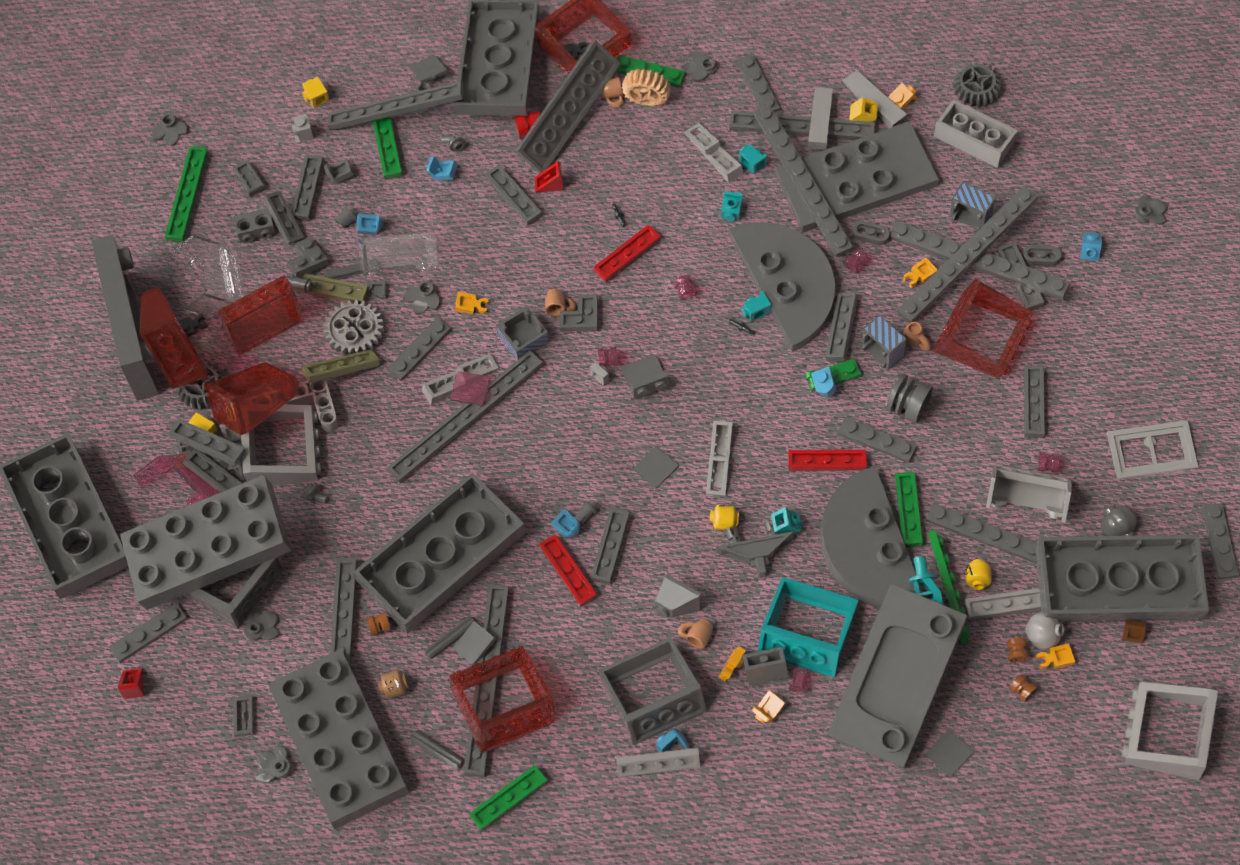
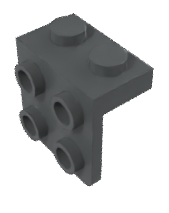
(645, 376)

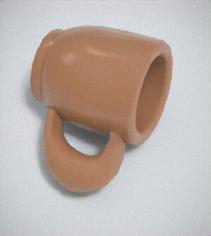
(613, 90)
(556, 302)
(915, 336)
(698, 634)

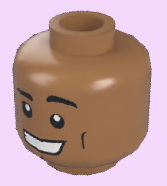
(393, 684)

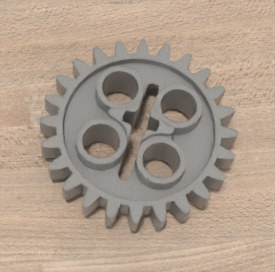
(340, 337)

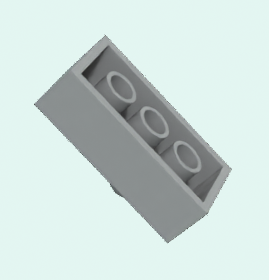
(975, 133)

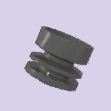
(905, 396)

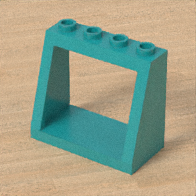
(800, 649)

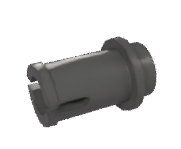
(302, 284)
(584, 514)

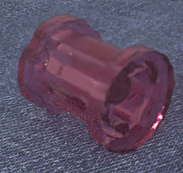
(799, 680)

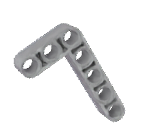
(319, 397)

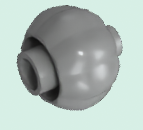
(1044, 631)

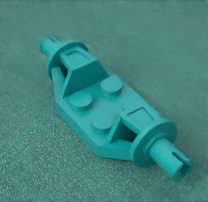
(922, 576)

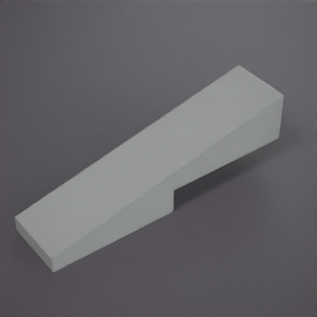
(886, 109)
(820, 118)
(710, 148)
(442, 386)
(719, 464)

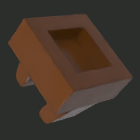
(1134, 631)

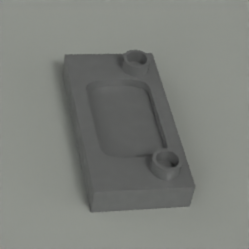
(124, 316)
(897, 676)

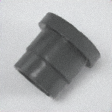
(345, 217)

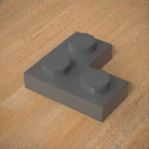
(310, 258)
(584, 319)

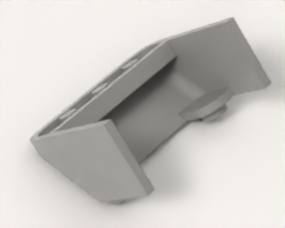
(1029, 490)

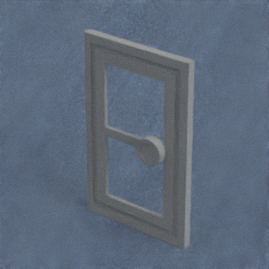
(1180, 427)

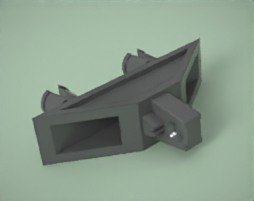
(755, 551)

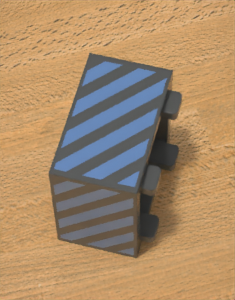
(972, 206)
(522, 333)
(883, 342)

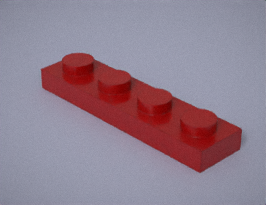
(626, 253)
(826, 460)
(568, 570)

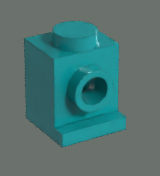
(752, 158)
(731, 206)
(756, 307)
(791, 520)

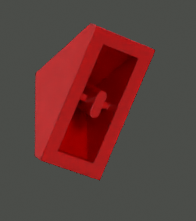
(549, 179)
(131, 683)

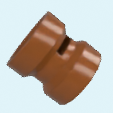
(374, 626)
(1017, 650)
(1023, 687)

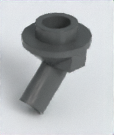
(456, 143)
(311, 491)

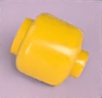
(724, 517)
(978, 574)

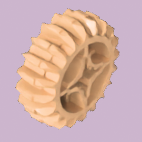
(646, 87)

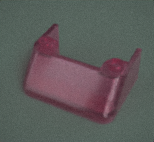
(165, 463)

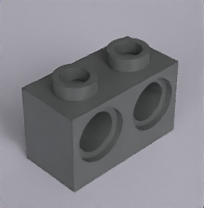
(253, 223)

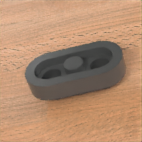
(871, 232)
(1041, 255)

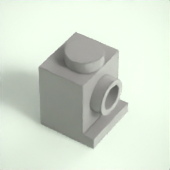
(302, 129)

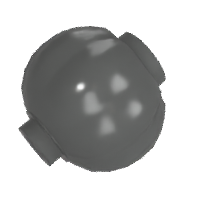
(1119, 521)

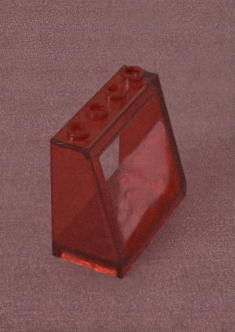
(569, 18)
(992, 300)
(260, 315)
(168, 340)
(250, 396)
(512, 723)

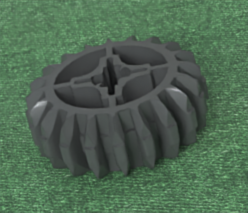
(973, 89)
(184, 392)

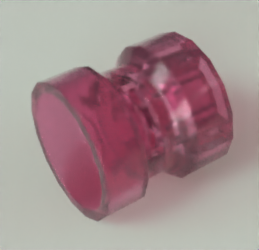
(856, 260)
(684, 286)
(612, 356)
(1053, 462)

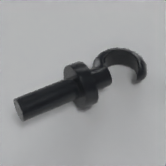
(618, 215)
(741, 326)

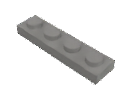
(1003, 604)
(658, 762)

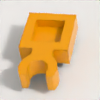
(921, 271)
(467, 304)
(1059, 656)
(735, 660)

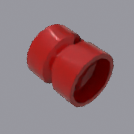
(524, 123)

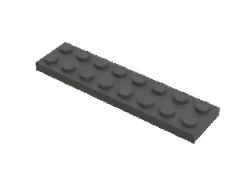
(567, 107)

